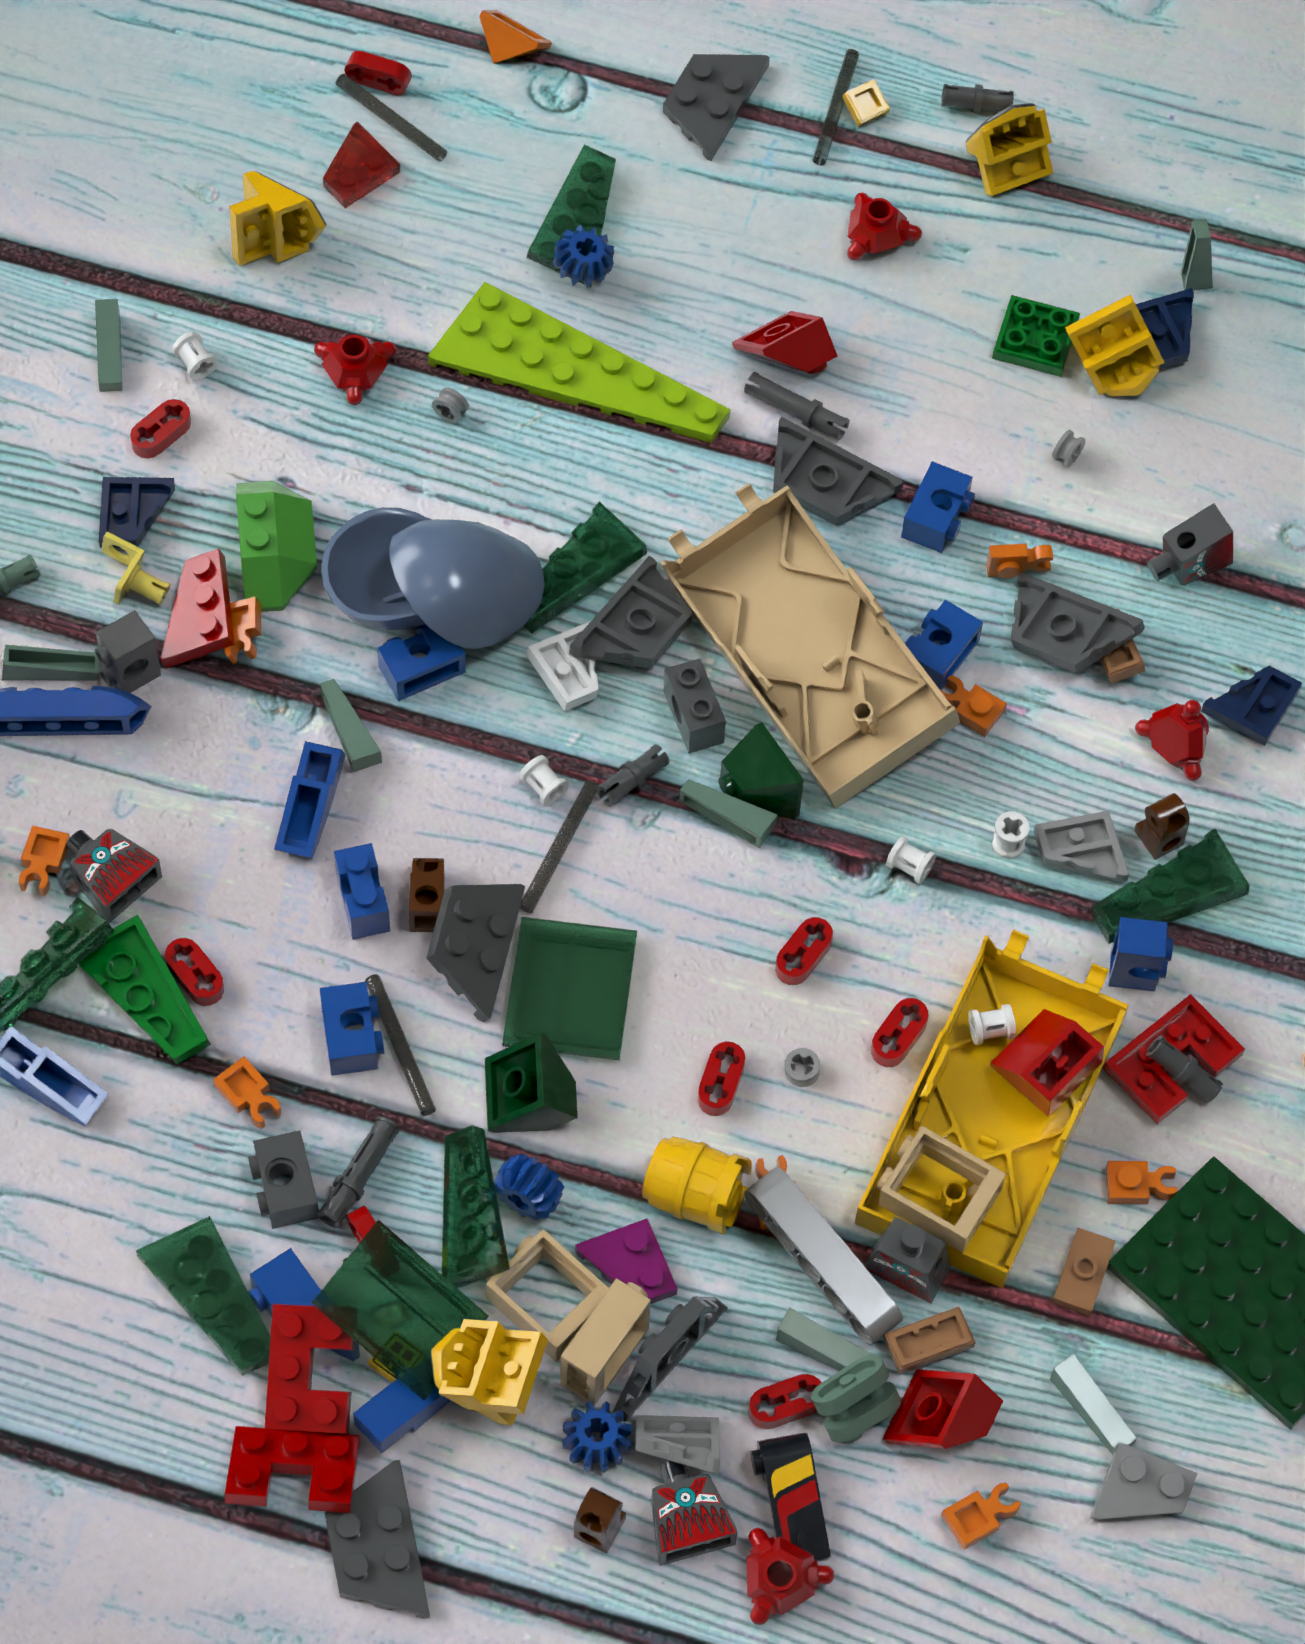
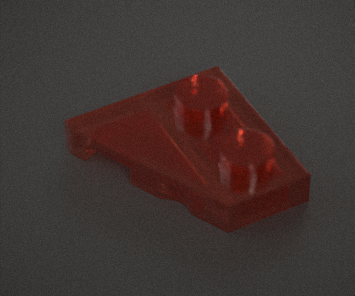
(359, 167)

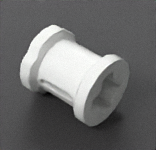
(194, 355)
(543, 780)
(1010, 836)
(910, 860)
(992, 1024)

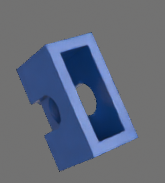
(937, 506)
(957, 634)
(412, 674)
(367, 905)
(1139, 954)
(347, 1007)

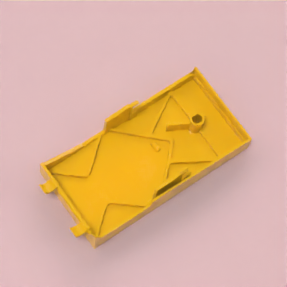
(986, 1115)

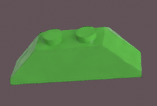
(274, 542)

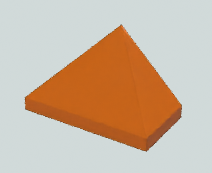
(509, 38)

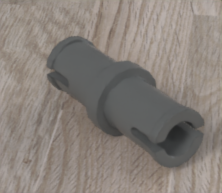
(976, 98)
(632, 775)
(1184, 1069)

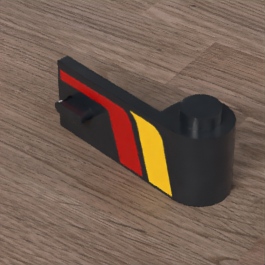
(793, 1491)

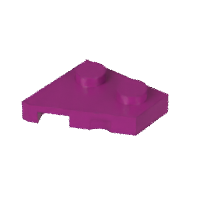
(631, 1257)

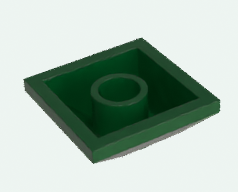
(762, 775)
(529, 1088)

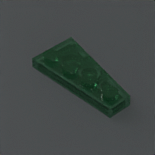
(579, 202)
(587, 561)
(1185, 885)
(58, 958)
(471, 1216)
(208, 1287)

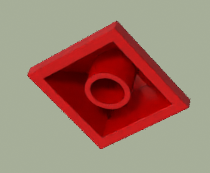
(791, 341)
(943, 1410)

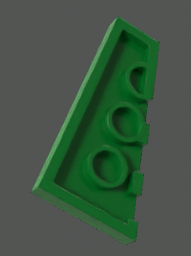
(143, 986)

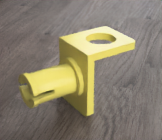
(134, 577)

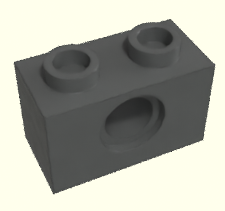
(127, 653)
(694, 705)
(284, 1157)

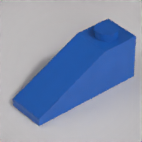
(287, 1283)

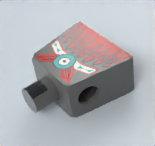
(1195, 548)
(111, 870)
(910, 1259)
(689, 1516)

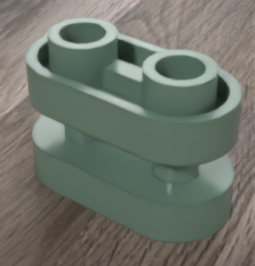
(856, 1399)

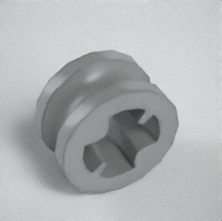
(450, 405)
(1068, 448)
(804, 1056)

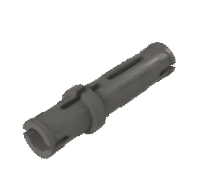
(810, 412)
(350, 1184)

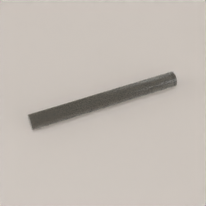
(835, 107)
(391, 117)
(558, 847)
(401, 1046)

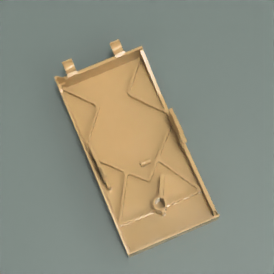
(810, 644)

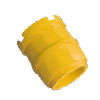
(696, 1182)

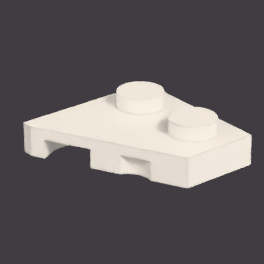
(567, 677)

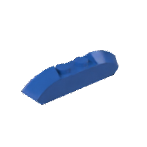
(70, 712)

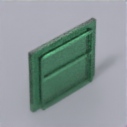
(571, 986)
(395, 1306)

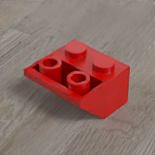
(1049, 1060)

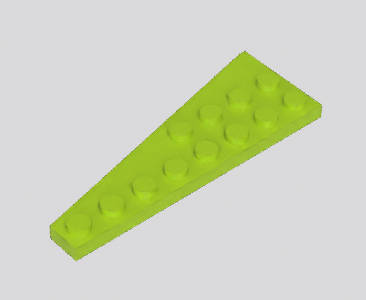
(530, 349)

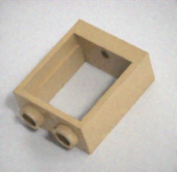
(956, 1159)
(527, 1255)
(605, 1341)

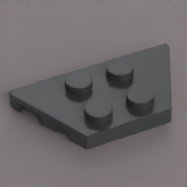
(712, 96)
(827, 476)
(636, 621)
(1067, 626)
(474, 940)
(664, 1352)
(377, 1546)

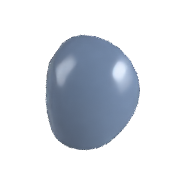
(360, 572)
(467, 579)

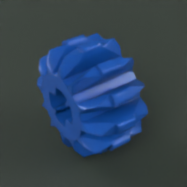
(583, 256)
(528, 1187)
(583, 1444)

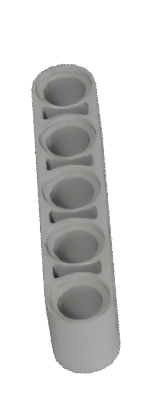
(823, 1256)

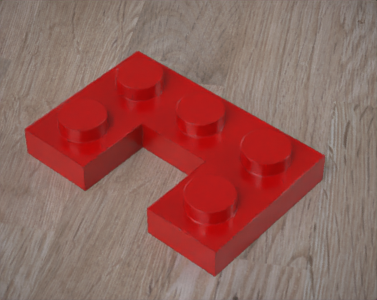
(1188, 1029)
(289, 1394)
(264, 1451)

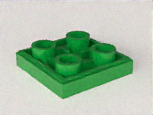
(1035, 336)

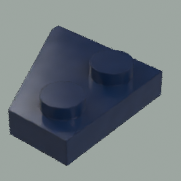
(1170, 325)
(132, 506)
(1255, 704)

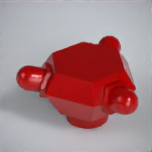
(877, 227)
(354, 363)
(1178, 736)
(780, 1575)

